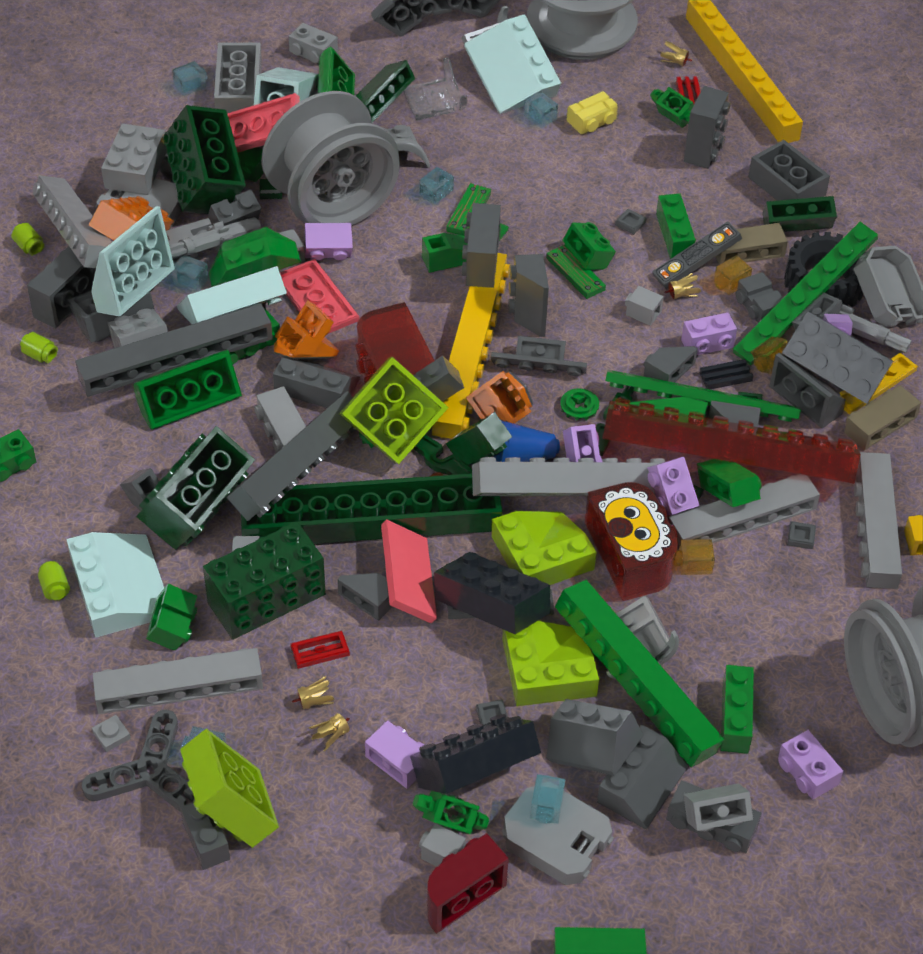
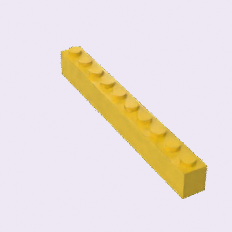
(744, 71)
(471, 349)

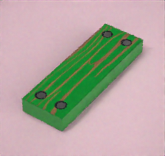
(473, 194)
(568, 265)

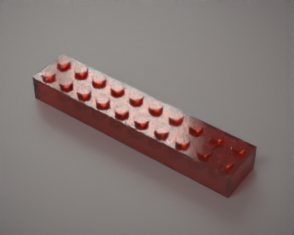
(732, 441)

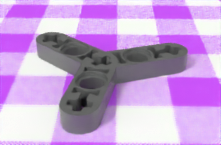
(158, 761)

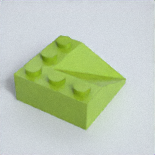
(393, 410)
(543, 545)
(549, 664)
(228, 788)

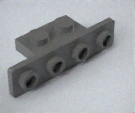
(539, 354)

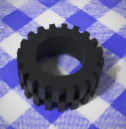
(808, 254)

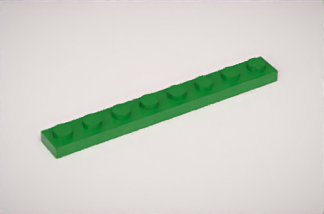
(808, 290)
(667, 388)

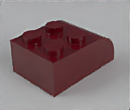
(465, 881)

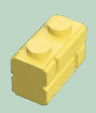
(592, 113)

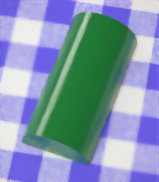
(334, 73)
(187, 389)

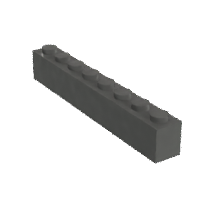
(173, 349)
(293, 461)

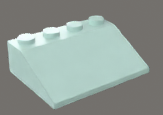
(512, 64)
(132, 265)
(233, 296)
(115, 579)

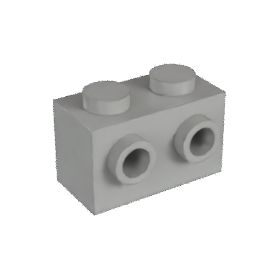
(311, 42)
(718, 807)

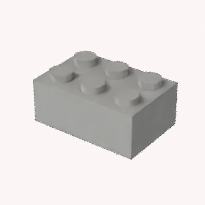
(134, 159)

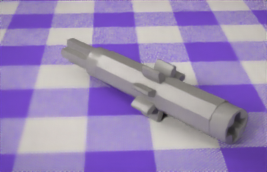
(214, 237)
(876, 332)

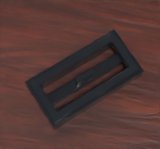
(725, 372)

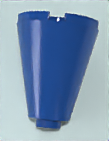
(528, 444)

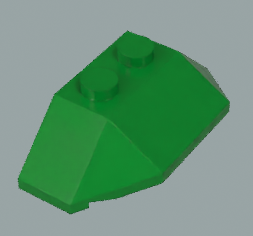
(252, 254)

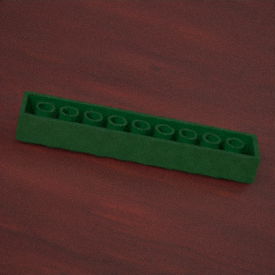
(359, 508)

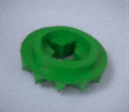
(579, 396)

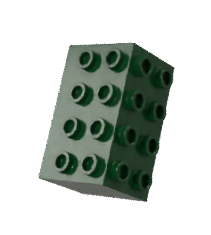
(203, 158)
(195, 488)
(264, 580)

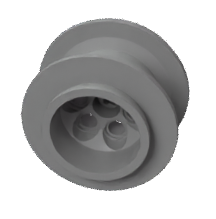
(583, 26)
(331, 159)
(887, 668)

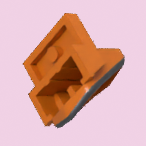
(305, 335)
(503, 395)

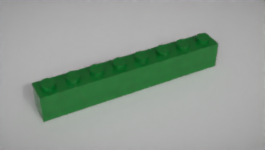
(639, 673)

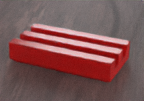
(688, 82)
(320, 653)

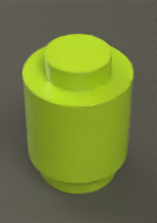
(27, 239)
(38, 347)
(53, 581)

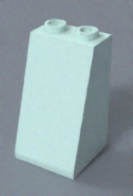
(283, 82)

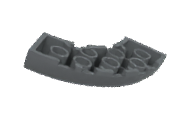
(403, 15)

